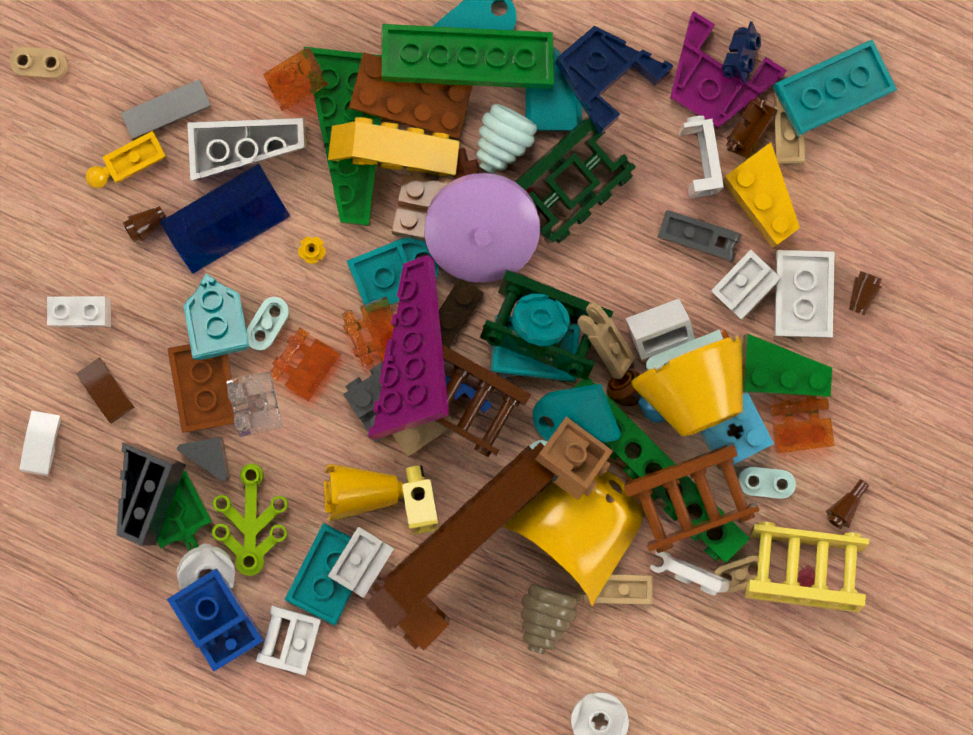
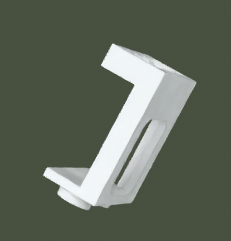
(709, 155)

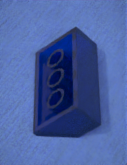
(225, 218)

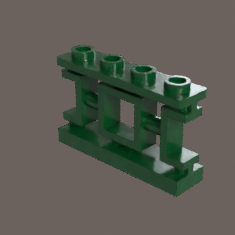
(586, 198)

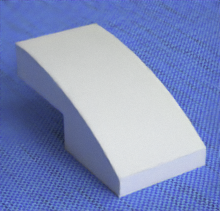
(39, 443)

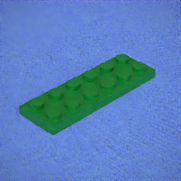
(467, 56)

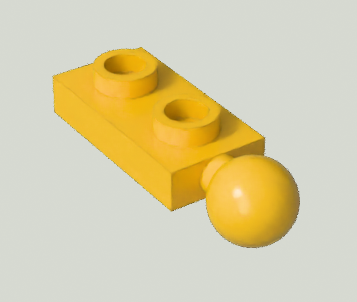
(127, 161)

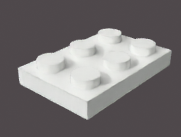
(804, 294)

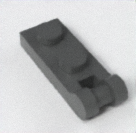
(698, 235)

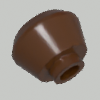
(622, 390)

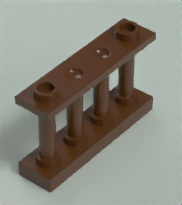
(487, 383)

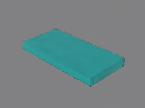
(834, 87)

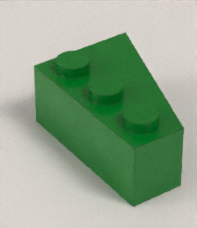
(781, 371)

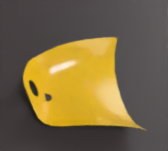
(584, 533)

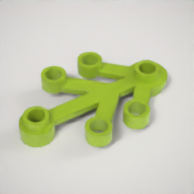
(250, 525)

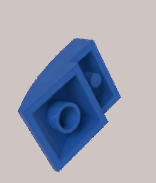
(215, 619)

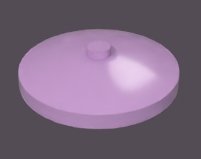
(481, 227)

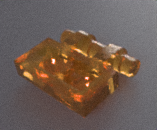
(378, 319)
(311, 369)
(803, 434)

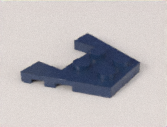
(596, 64)

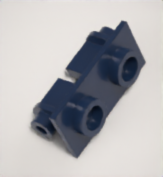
(746, 43)

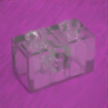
(254, 404)

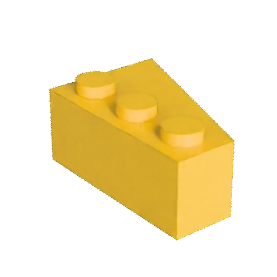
(763, 195)

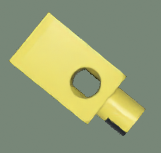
(421, 514)

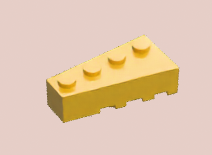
(394, 147)

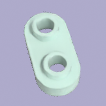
(265, 322)
(767, 482)

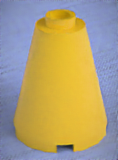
(358, 491)

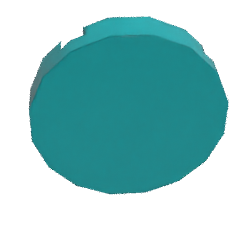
(540, 319)

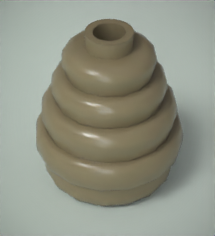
(546, 617)

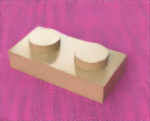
(419, 436)

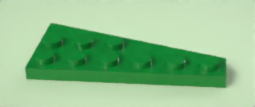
(351, 182)

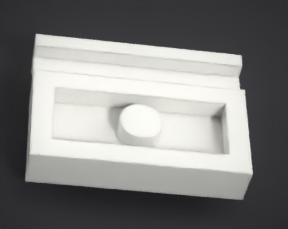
(746, 284)
(361, 562)

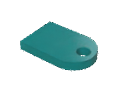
(479, 15)
(380, 270)
(584, 406)

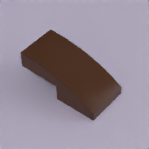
(105, 390)

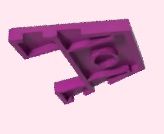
(701, 83)

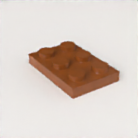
(201, 389)

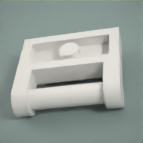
(298, 641)

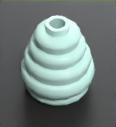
(503, 138)

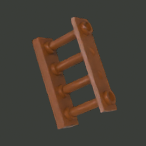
(696, 469)

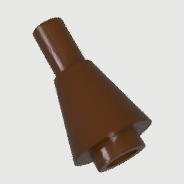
(843, 511)

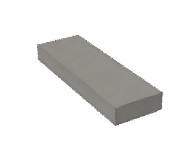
(166, 109)

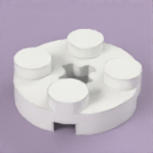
(204, 558)
(597, 703)

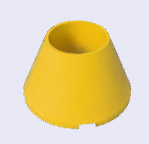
(697, 387)

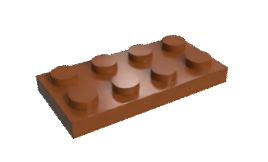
(417, 105)

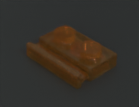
(295, 78)

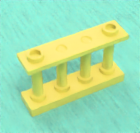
(790, 590)

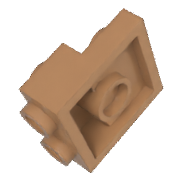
(413, 204)
(575, 458)

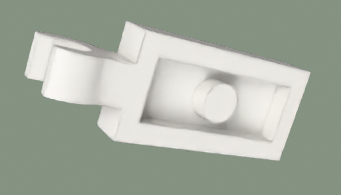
(688, 572)

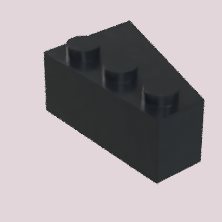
(146, 494)

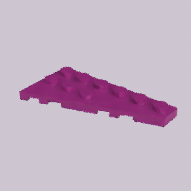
(413, 359)

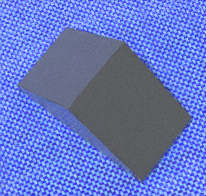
(209, 455)

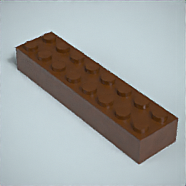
(458, 537)

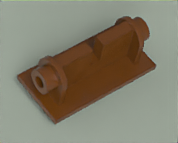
(746, 135)

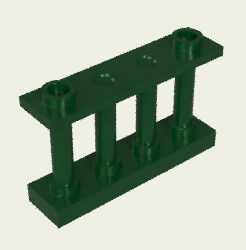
(497, 334)

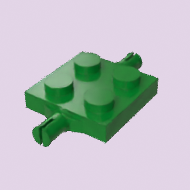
(185, 515)

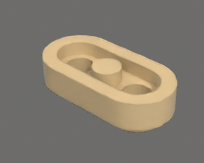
(37, 63)
(738, 571)

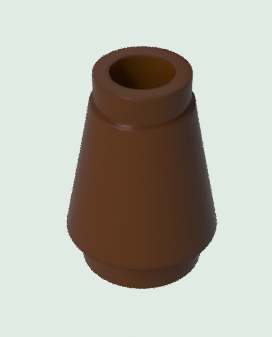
(144, 223)
(864, 292)

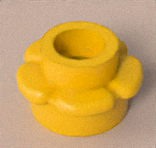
(311, 257)

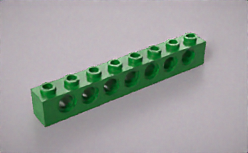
(731, 536)

